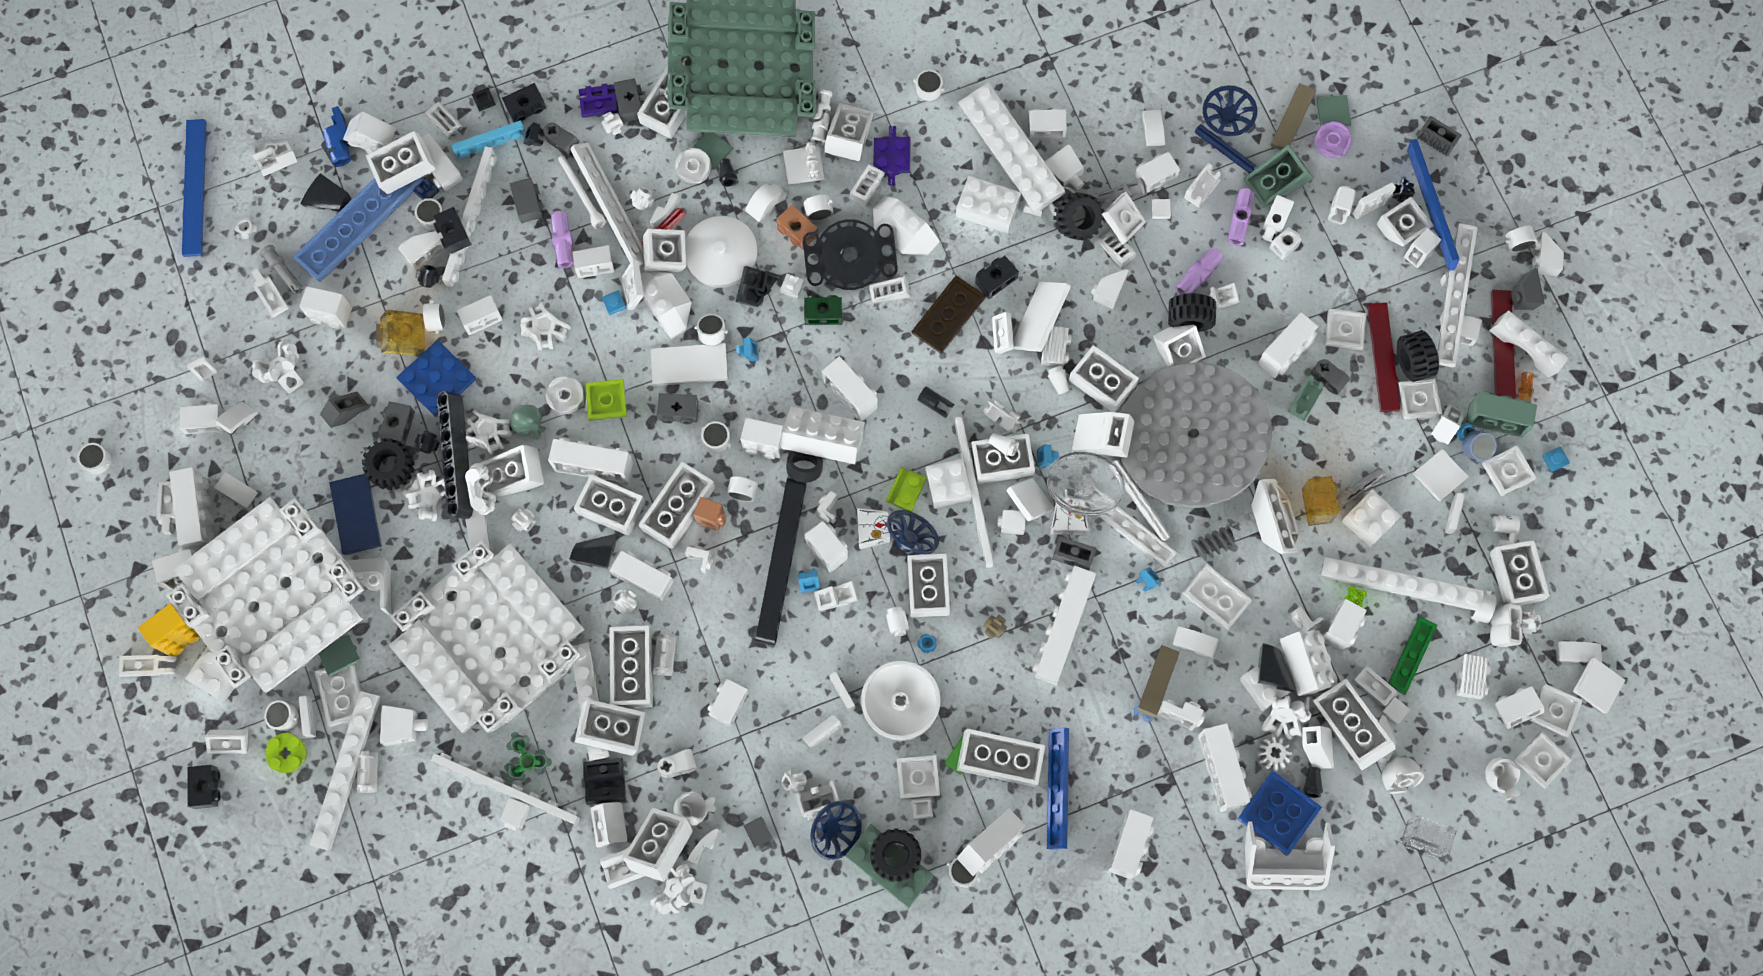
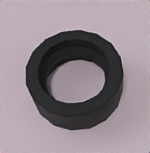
(800, 474)

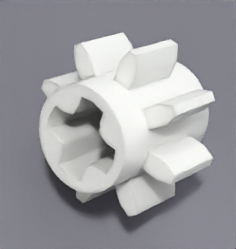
(612, 123)
(642, 198)
(523, 520)
(625, 601)
(1530, 621)
(794, 781)

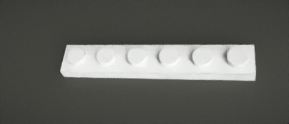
(587, 689)

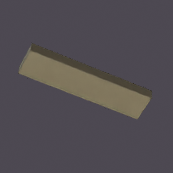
(1293, 116)
(1158, 681)

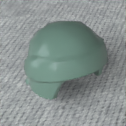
(526, 420)

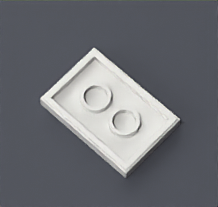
(1217, 596)
(338, 694)

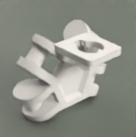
(543, 324)
(279, 368)
(485, 429)
(478, 478)
(427, 495)
(1286, 712)
(678, 890)

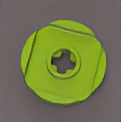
(274, 753)

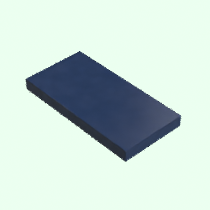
(355, 514)

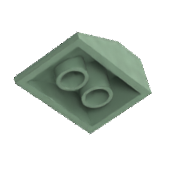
(1278, 176)

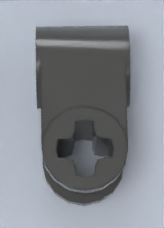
(561, 140)
(1332, 377)

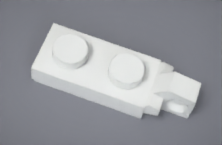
(269, 294)
(165, 508)

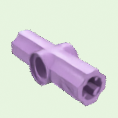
(1242, 207)
(562, 239)
(1199, 271)

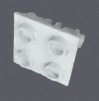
(803, 164)

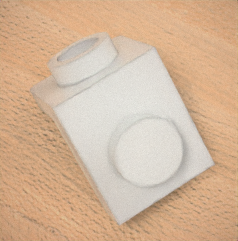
(1225, 295)
(826, 504)
(699, 554)
(1302, 620)

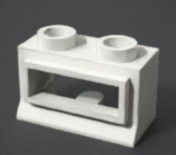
(814, 793)

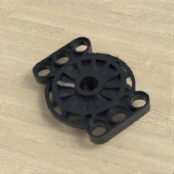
(868, 254)

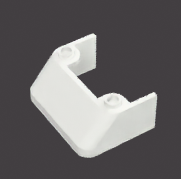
(376, 577)
(1298, 871)

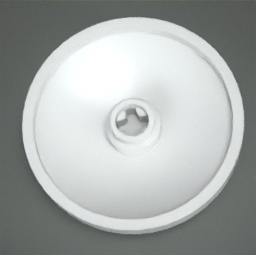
(720, 250)
(900, 700)

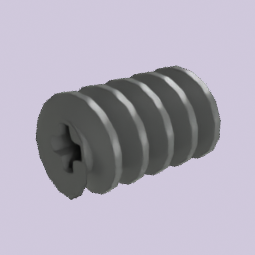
(1213, 543)

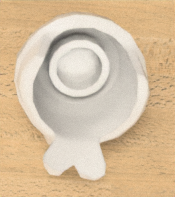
(1503, 776)
(693, 807)

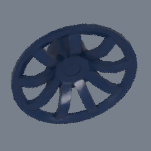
(1229, 112)
(908, 537)
(831, 828)

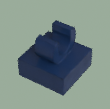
(426, 189)

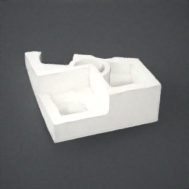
(273, 157)

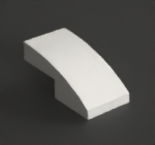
(1153, 127)
(663, 213)
(235, 416)
(235, 490)
(836, 596)
(1195, 641)
(1579, 651)
(707, 841)

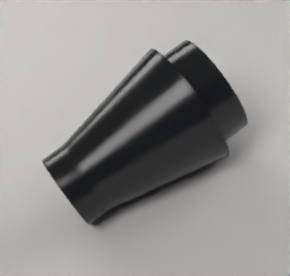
(727, 174)
(1313, 783)

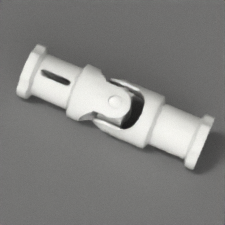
(821, 120)

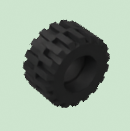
(1092, 219)
(1192, 310)
(1417, 356)
(381, 451)
(877, 855)

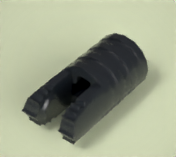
(931, 399)

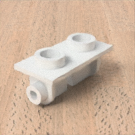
(1009, 419)
(664, 655)
(367, 772)

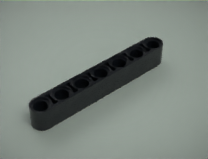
(454, 454)

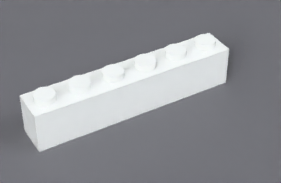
(1065, 625)

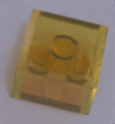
(402, 333)
(1320, 500)

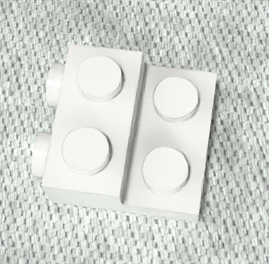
(1187, 716)

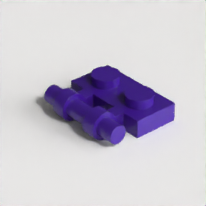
(600, 104)

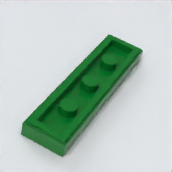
(1412, 655)

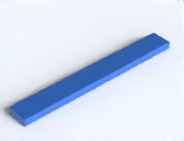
(194, 188)
(1433, 205)

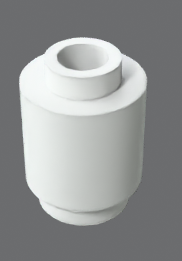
(897, 621)

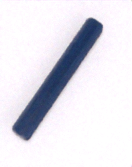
(1225, 148)

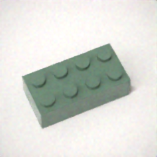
(894, 856)

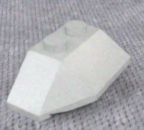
(910, 231)
(666, 301)
(1275, 517)

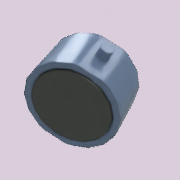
(1479, 445)

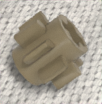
(995, 626)

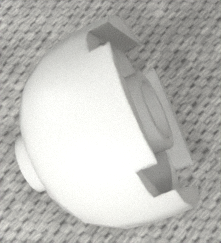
(1401, 773)

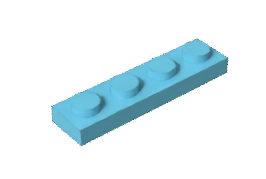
(495, 137)

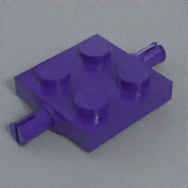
(892, 155)

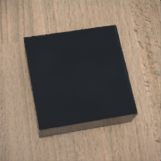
(483, 99)

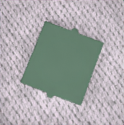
(1333, 109)
(714, 148)
(339, 655)

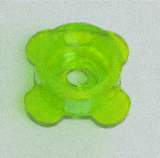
(1361, 594)

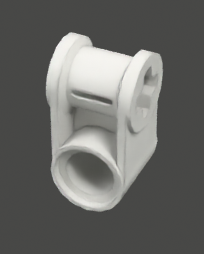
(679, 763)

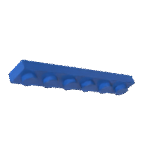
(1058, 788)

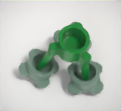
(526, 761)

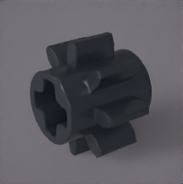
(1403, 190)
(427, 276)
(427, 442)

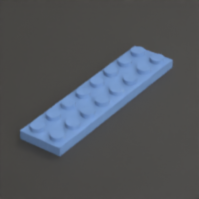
(350, 228)

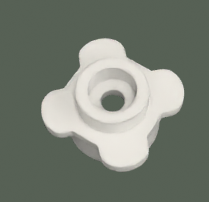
(246, 222)

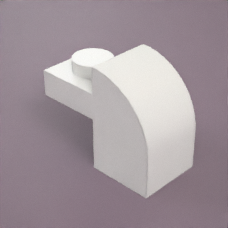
(764, 200)

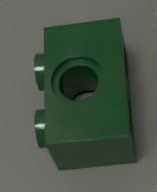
(832, 316)

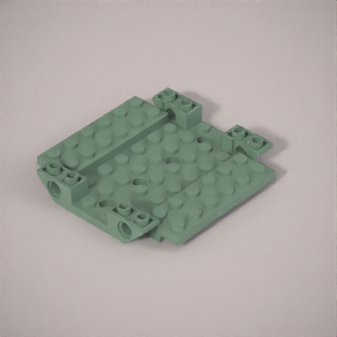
(740, 96)

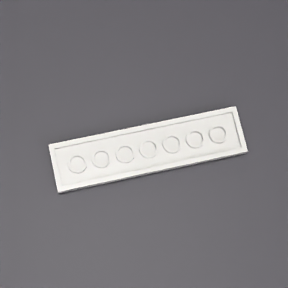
(1011, 148)

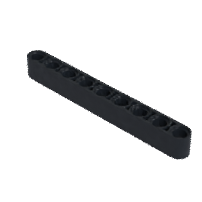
(780, 562)

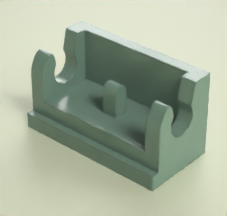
(1306, 398)

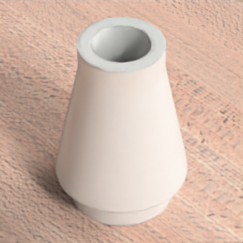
(1058, 379)
(1004, 444)

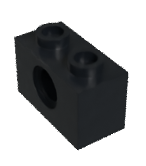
(515, 100)
(450, 220)
(992, 286)
(195, 779)

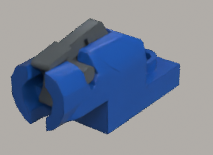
(333, 143)

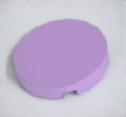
(1333, 139)

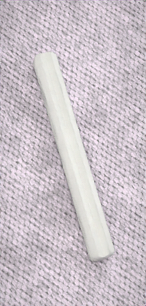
(1143, 505)

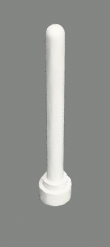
(597, 219)

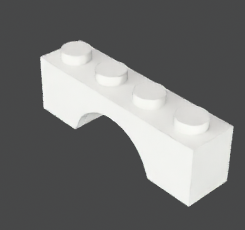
(1545, 356)

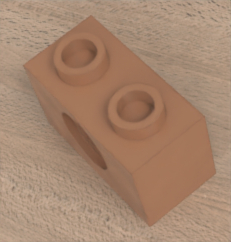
(793, 217)
(710, 514)

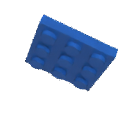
(435, 372)
(1279, 813)

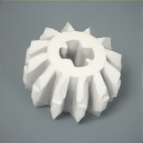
(1275, 761)

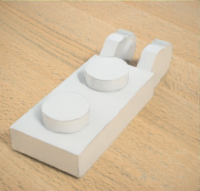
(145, 665)

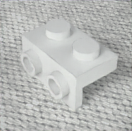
(617, 871)

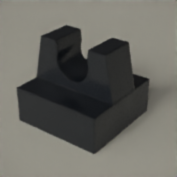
(532, 133)

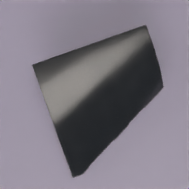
(325, 195)
(755, 286)
(594, 552)
(1274, 669)

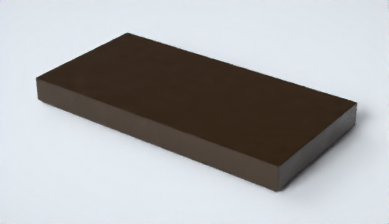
(948, 314)

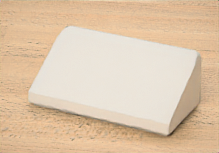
(822, 732)
(227, 741)

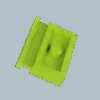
(906, 489)

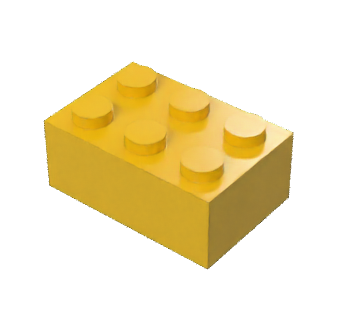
(168, 632)

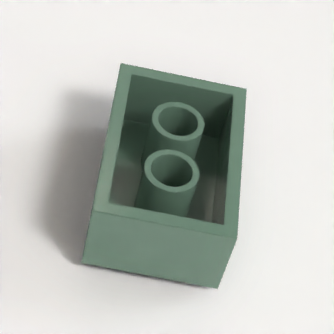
(1501, 414)

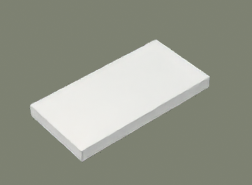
(1040, 316)
(689, 364)

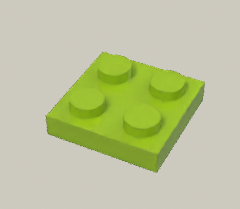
(606, 400)

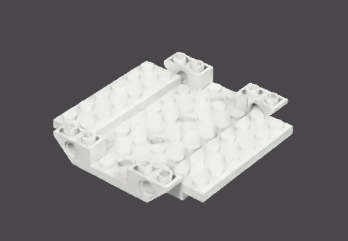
(249, 567)
(461, 663)

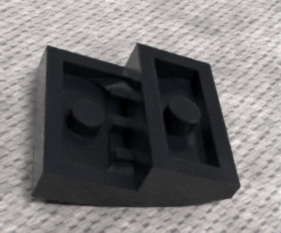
(604, 781)

